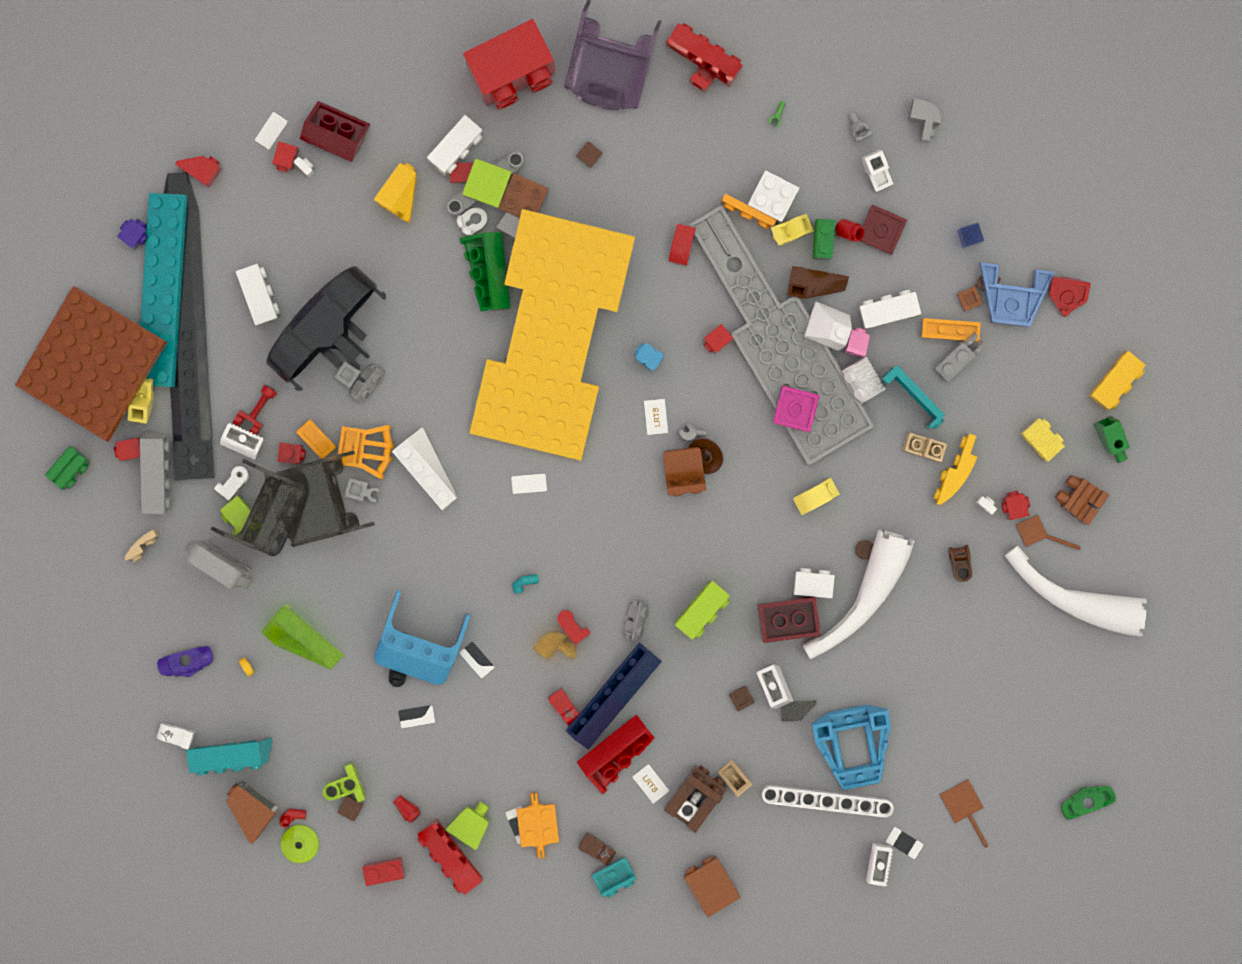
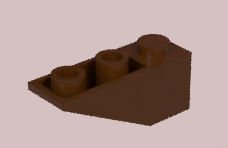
(812, 283)

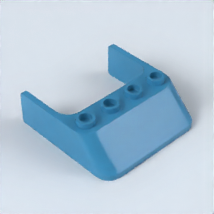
(415, 655)

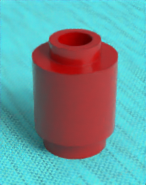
(849, 230)

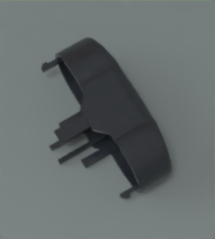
(324, 326)

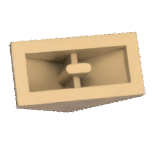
(735, 778)

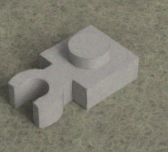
(358, 490)

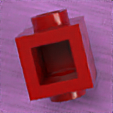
(1015, 505)

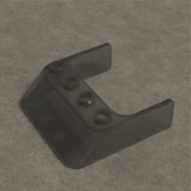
(271, 513)

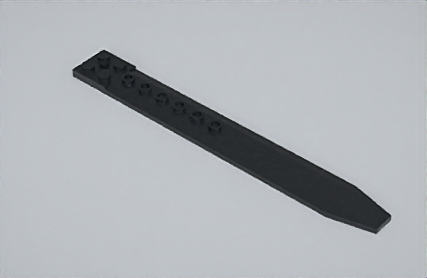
(191, 392)

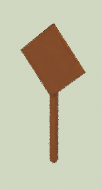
(1033, 531)

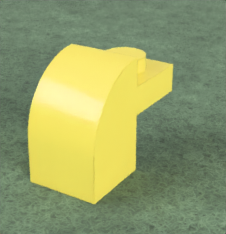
(792, 230)
(142, 404)
(816, 496)

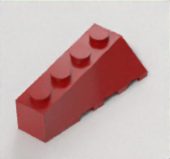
(704, 54)
(615, 753)
(450, 857)

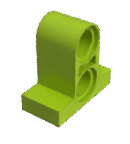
(341, 788)

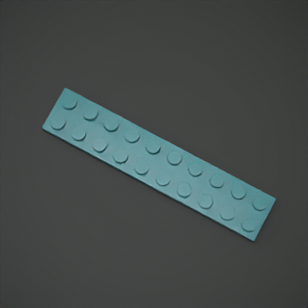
(164, 279)

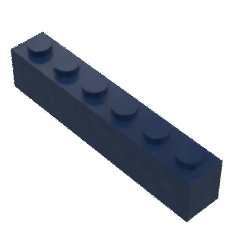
(613, 696)

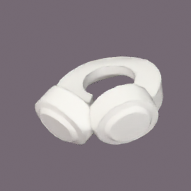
(470, 230)

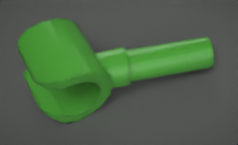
(777, 115)

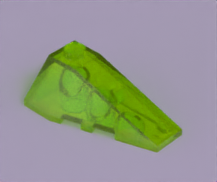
(297, 636)

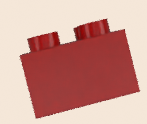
(510, 64)

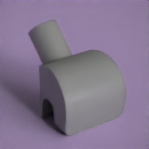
(859, 128)
(692, 433)

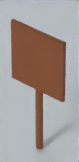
(962, 803)

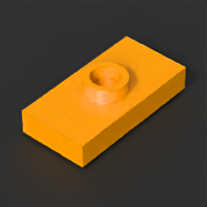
(315, 439)

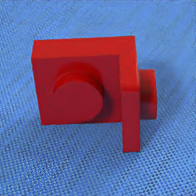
(702, 79)
(291, 453)

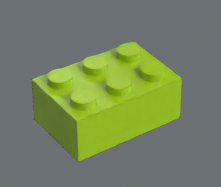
(702, 610)

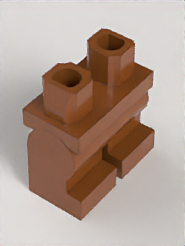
(1077, 500)

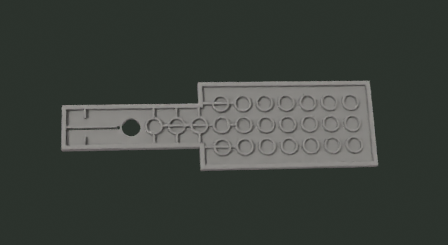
(777, 346)

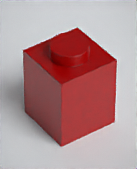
(285, 157)
(717, 339)
(127, 449)

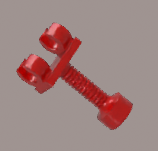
(267, 393)

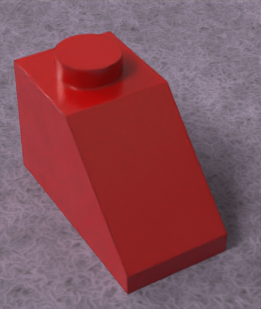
(201, 168)

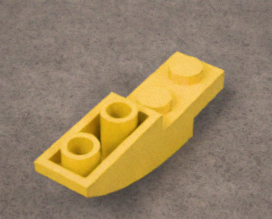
(952, 478)

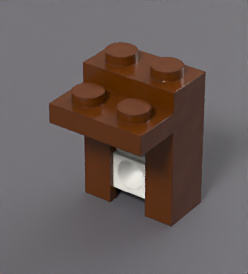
(711, 787)

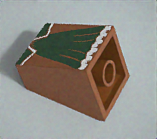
(250, 810)

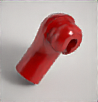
(290, 815)

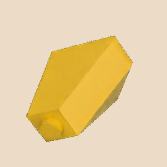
(399, 192)

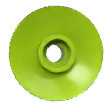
(301, 834)

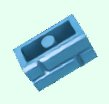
(648, 356)

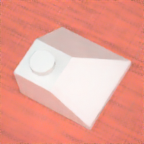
(828, 326)

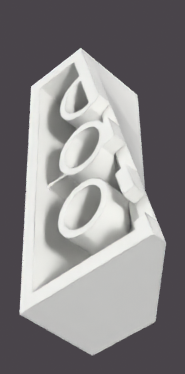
(423, 464)

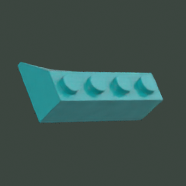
(229, 756)

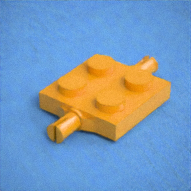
(537, 825)

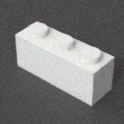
(455, 146)
(258, 294)
(889, 309)

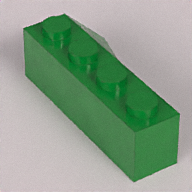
(488, 269)

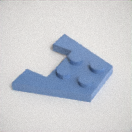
(1012, 303)

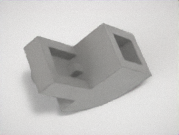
(928, 114)

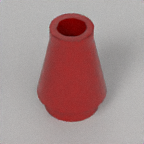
(407, 809)

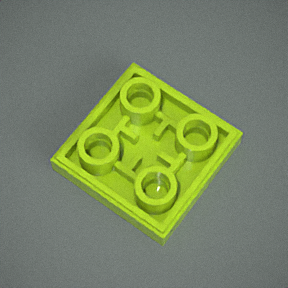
(486, 183)

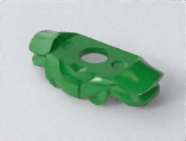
(1074, 806)

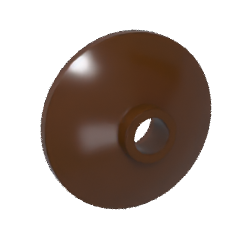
(714, 460)

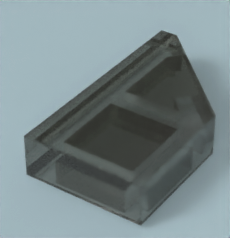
(796, 710)

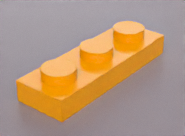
(748, 212)
(949, 329)

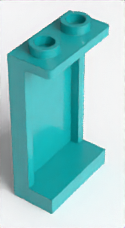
(917, 394)

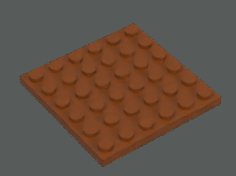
(90, 363)

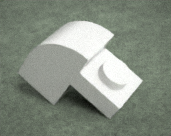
(877, 170)

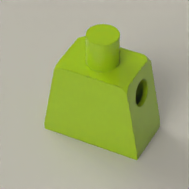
(470, 825)

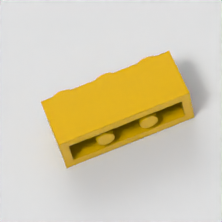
(1117, 381)

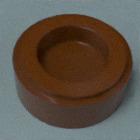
(863, 549)

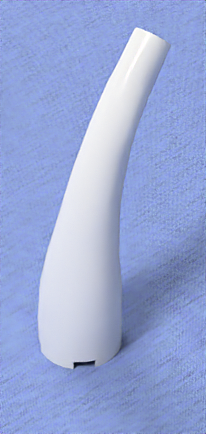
(883, 570)
(1105, 611)

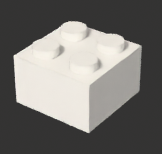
(773, 196)

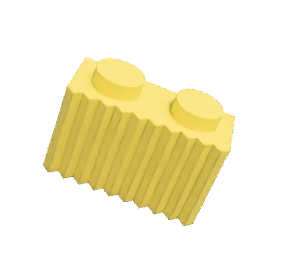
(1042, 439)

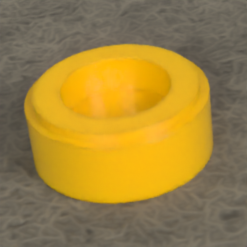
(246, 666)

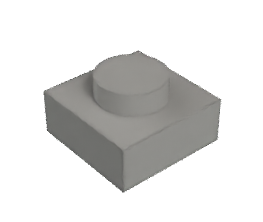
(347, 374)

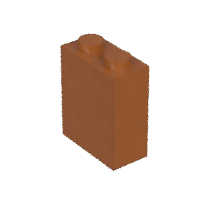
(711, 885)

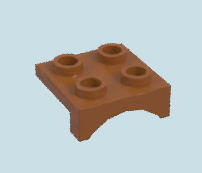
(522, 195)

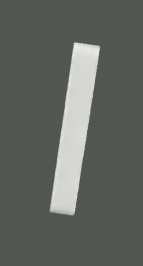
(835, 806)

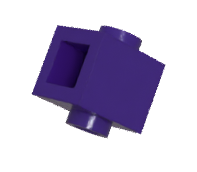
(133, 233)

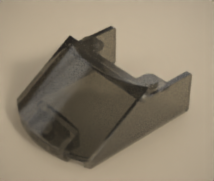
(323, 509)

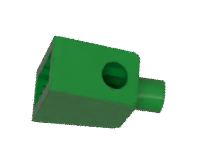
(1109, 431)

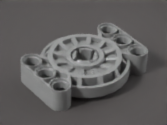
(218, 564)

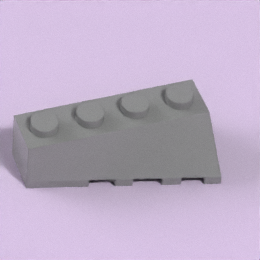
(154, 473)

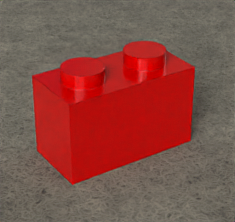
(383, 871)

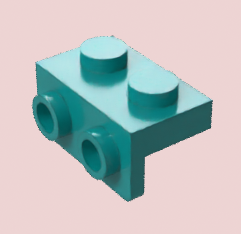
(614, 877)

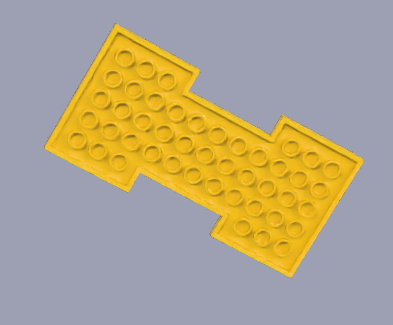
(564, 278)

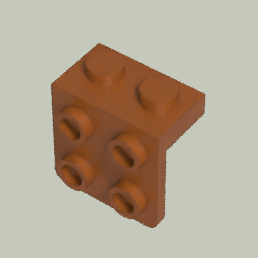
(684, 471)

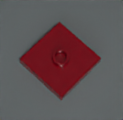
(882, 229)

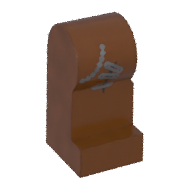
(596, 848)

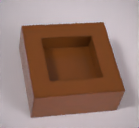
(969, 299)

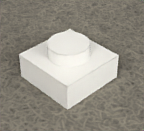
(304, 165)
(986, 504)

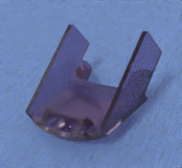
(607, 70)

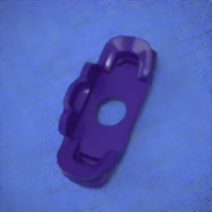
(199, 657)

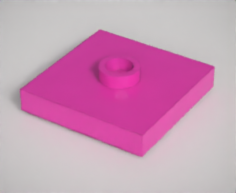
(796, 409)

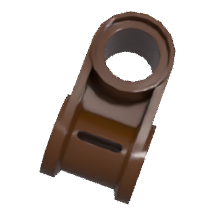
(960, 561)

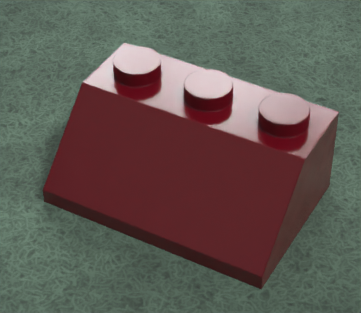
(334, 131)

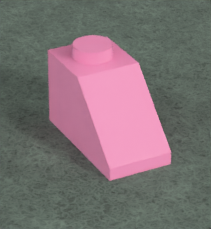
(857, 343)

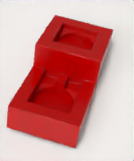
(682, 244)

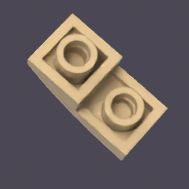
(924, 447)
(136, 551)

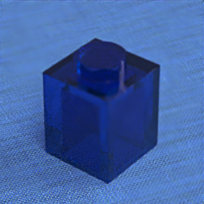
(970, 235)

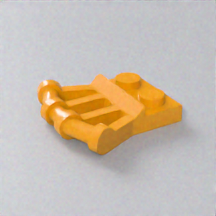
(355, 440)

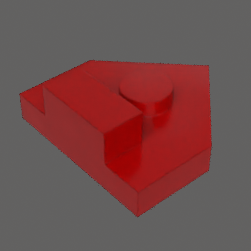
(1068, 293)

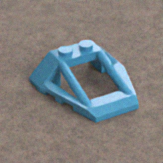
(872, 719)

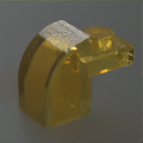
(551, 641)

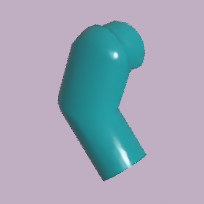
(524, 580)

